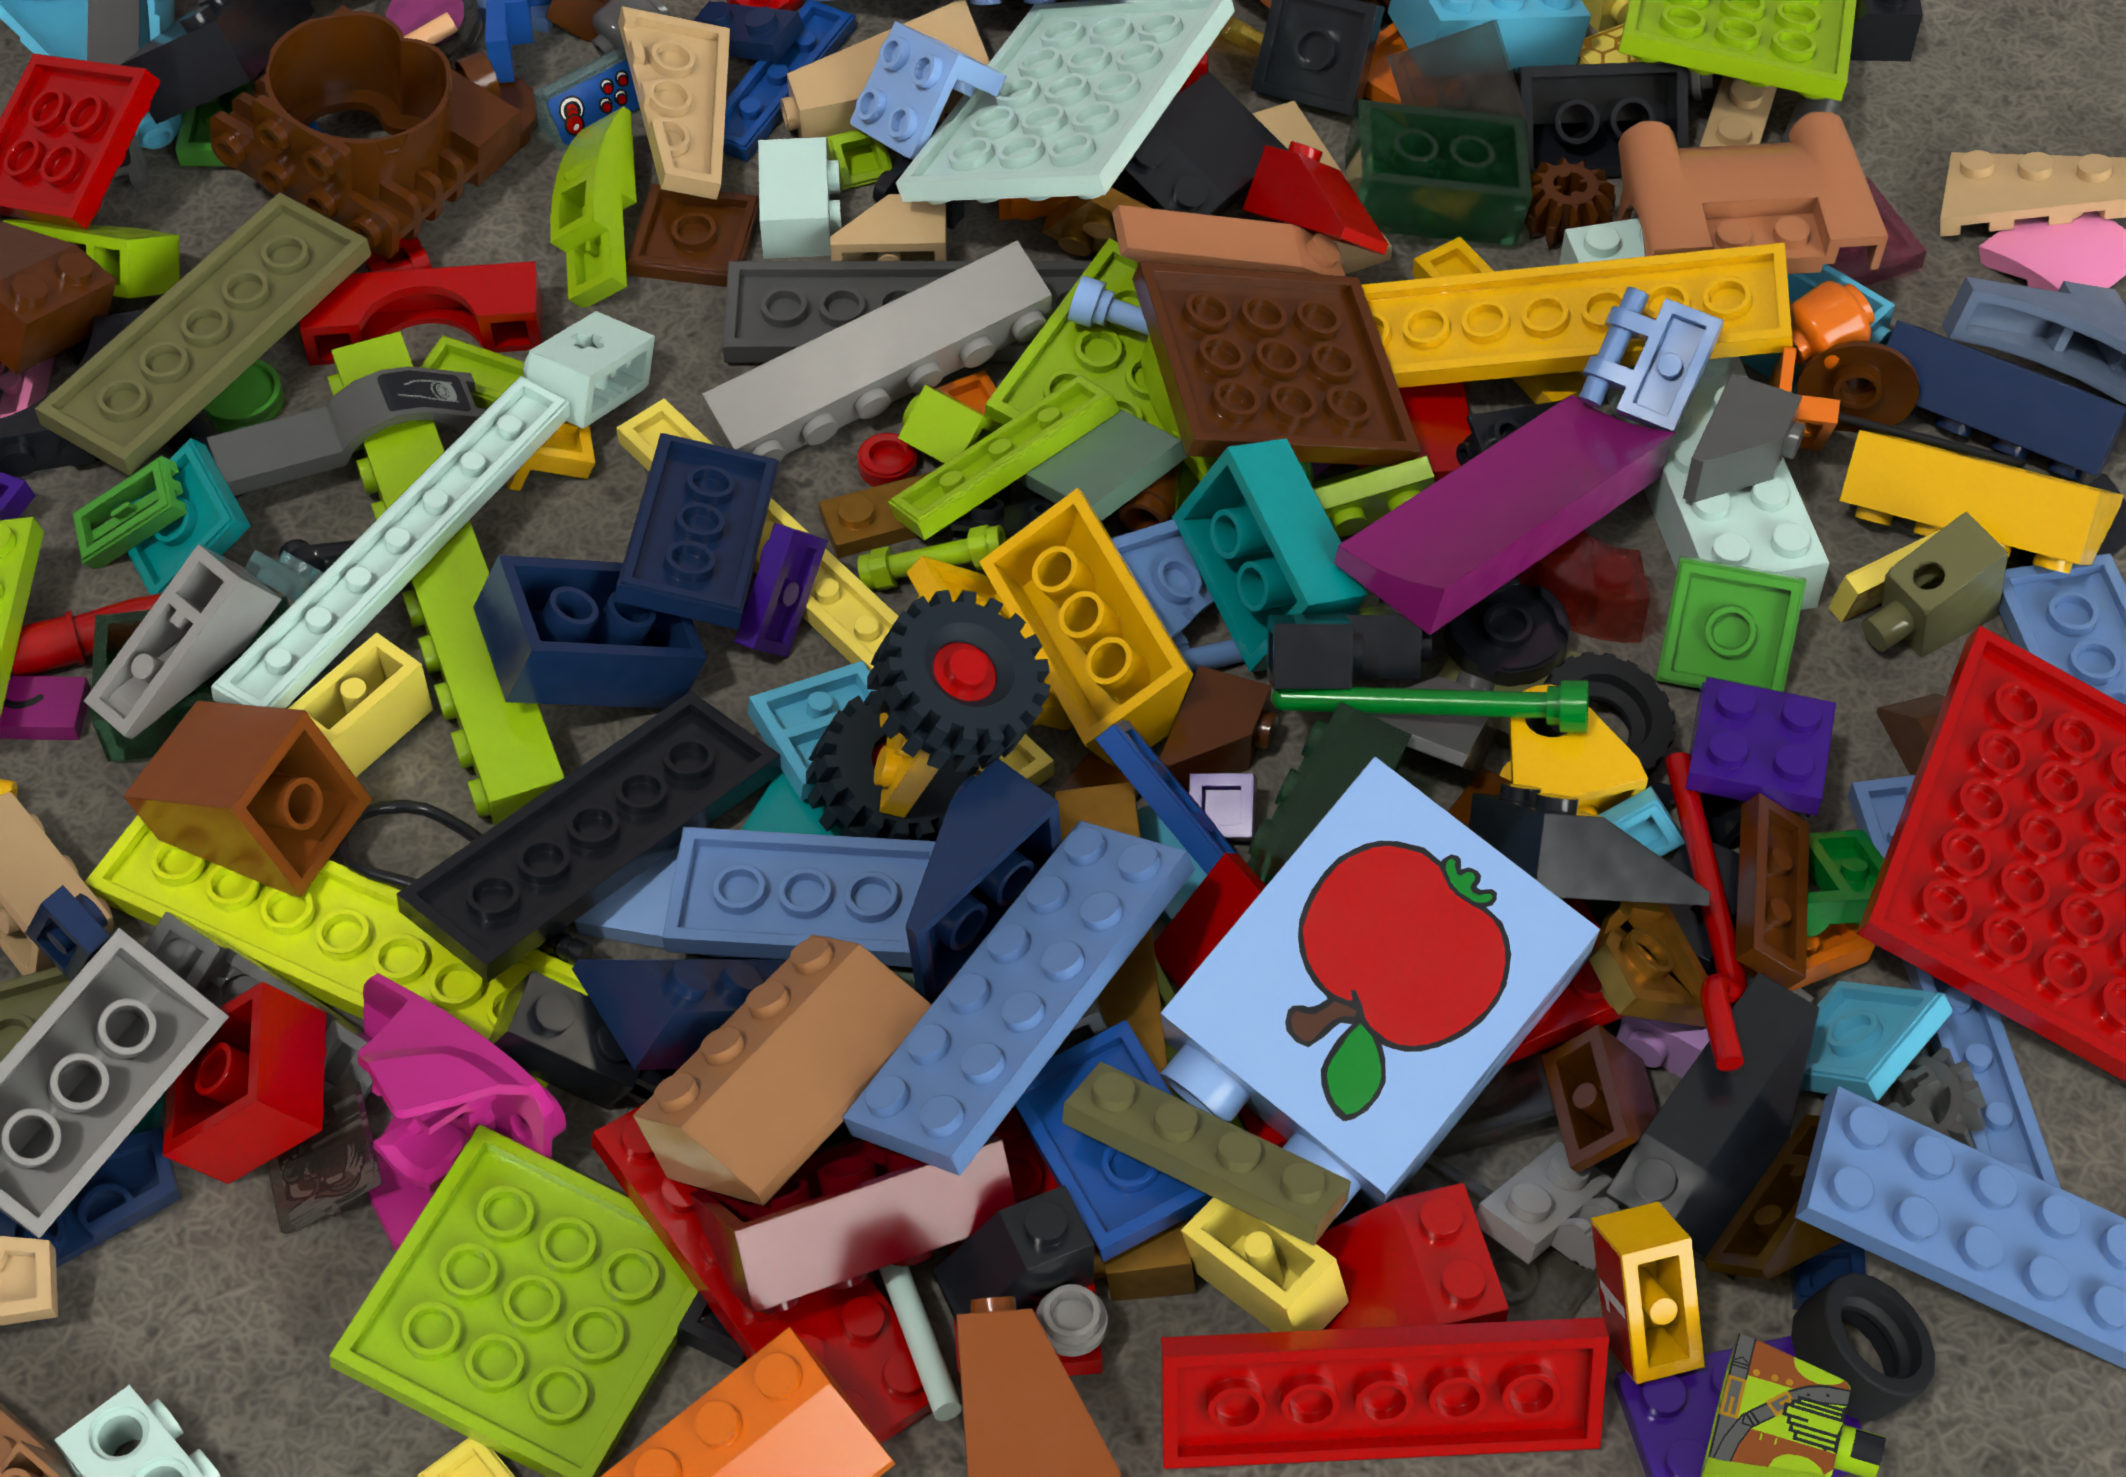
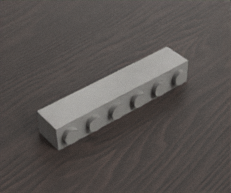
(881, 356)

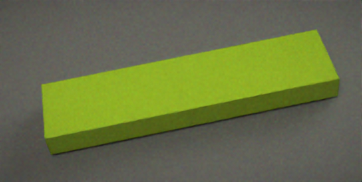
(1003, 457)

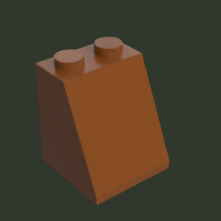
(250, 793)
(1019, 1400)

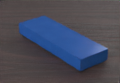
(1164, 794)

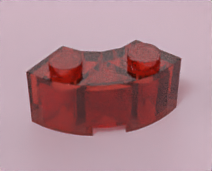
(1598, 586)

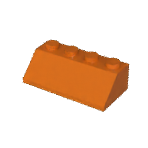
(765, 1420)

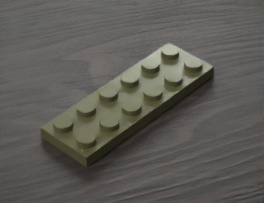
(203, 333)

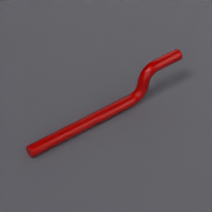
(1730, 982)

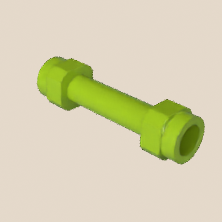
(883, 568)

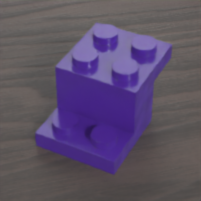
(1760, 743)

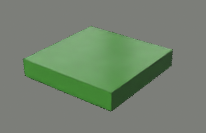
(1730, 625)

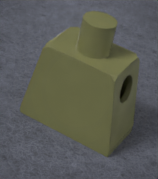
(1940, 589)

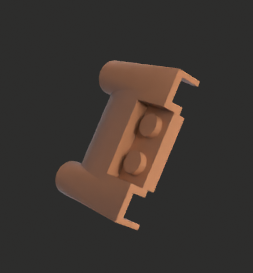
(1752, 194)

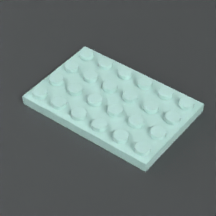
(1073, 103)

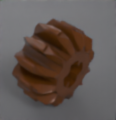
(1566, 199)

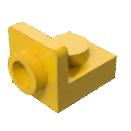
(564, 453)

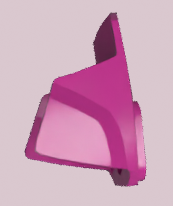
(439, 1088)

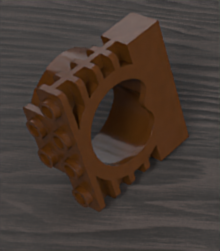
(379, 187)

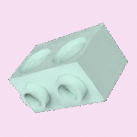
(126, 1418)

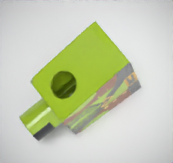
(1784, 1420)

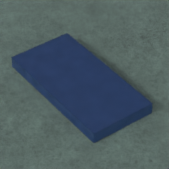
(697, 531)

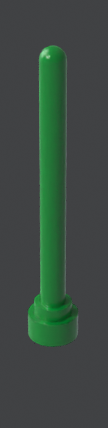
(1560, 705)

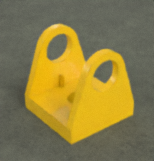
(1579, 765)

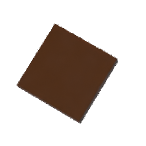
(692, 236)

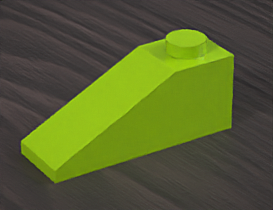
(137, 258)

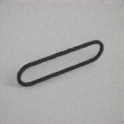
(1931, 440)

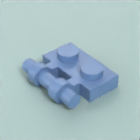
(1668, 366)

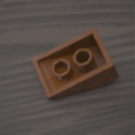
(46, 296)

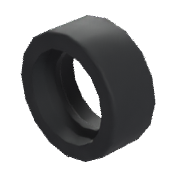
(1890, 1327)

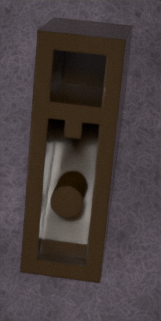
(1764, 1232)

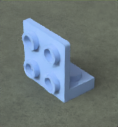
(913, 87)

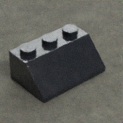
(1589, 106)

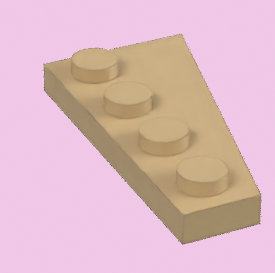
(681, 93)

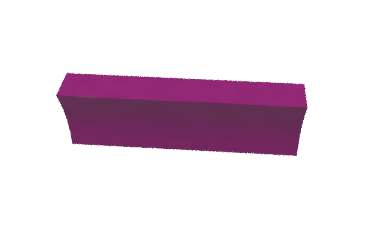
(1503, 511)

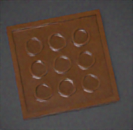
(1273, 361)

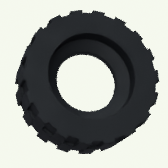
(1629, 695)

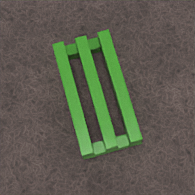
(129, 521)

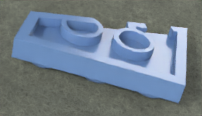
(1166, 574)

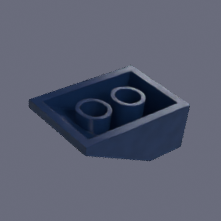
(983, 859)

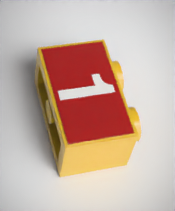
(1648, 1292)

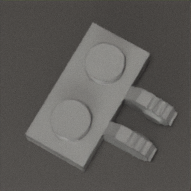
(1547, 1208)

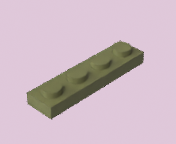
(1206, 1152)

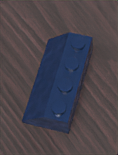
(2010, 403)

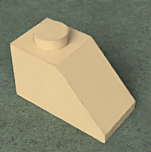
(893, 233)

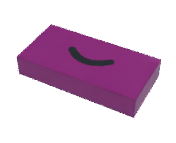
(44, 708)

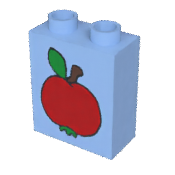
(1373, 987)

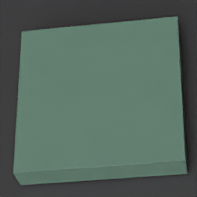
(1108, 464)

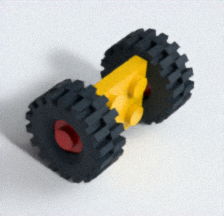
(947, 696)

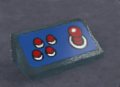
(585, 98)

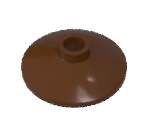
(1867, 380)

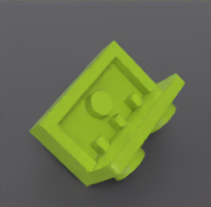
(1370, 493)

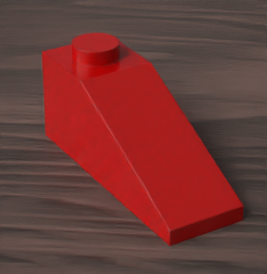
(1304, 192)

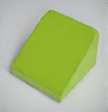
(859, 157)

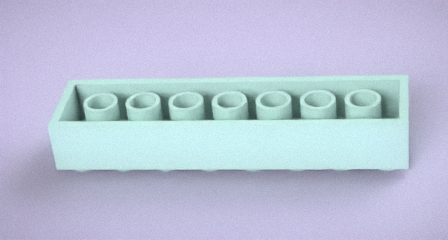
(1747, 527)

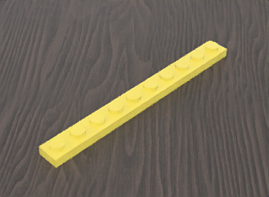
(838, 603)

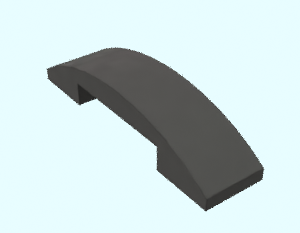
(225, 973)

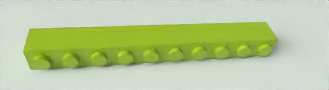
(496, 737)

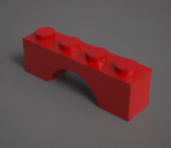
(490, 302)

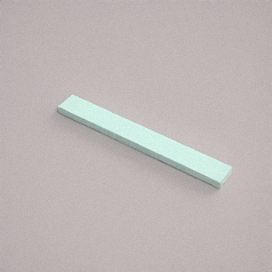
(393, 549)

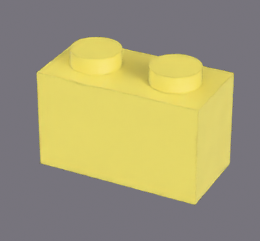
(368, 702)
(1265, 1269)

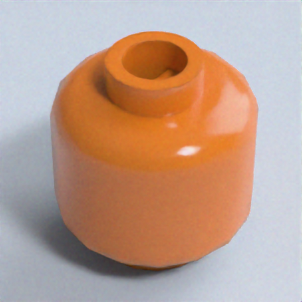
(1829, 317)

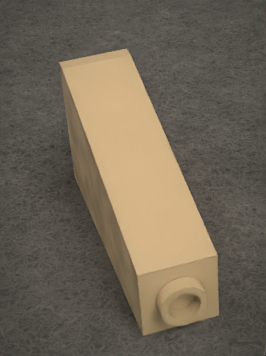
(827, 90)

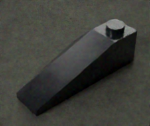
(1724, 1125)

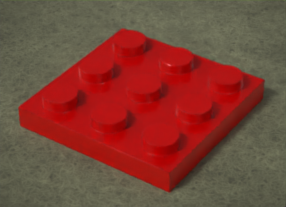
(68, 136)

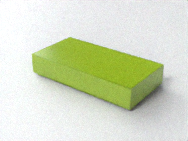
(490, 370)

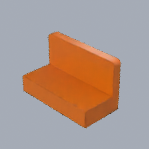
(1816, 412)

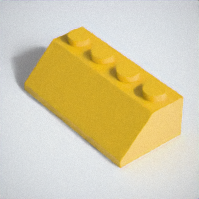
(2016, 506)
(1094, 624)

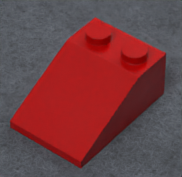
(1416, 1264)

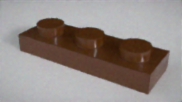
(1772, 891)

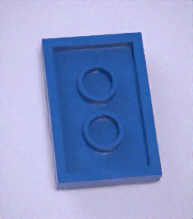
(1114, 1193)

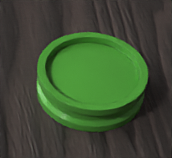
(249, 399)

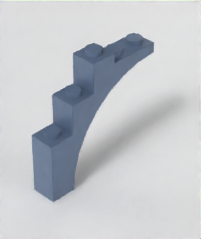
(2066, 330)

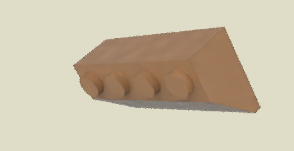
(780, 1071)

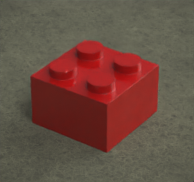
(249, 1087)

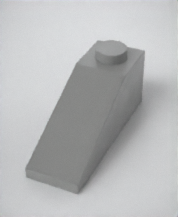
(184, 640)

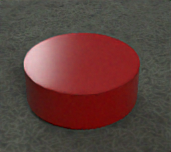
(886, 459)

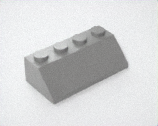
(92, 1075)

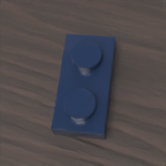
(754, 31)
(68, 930)

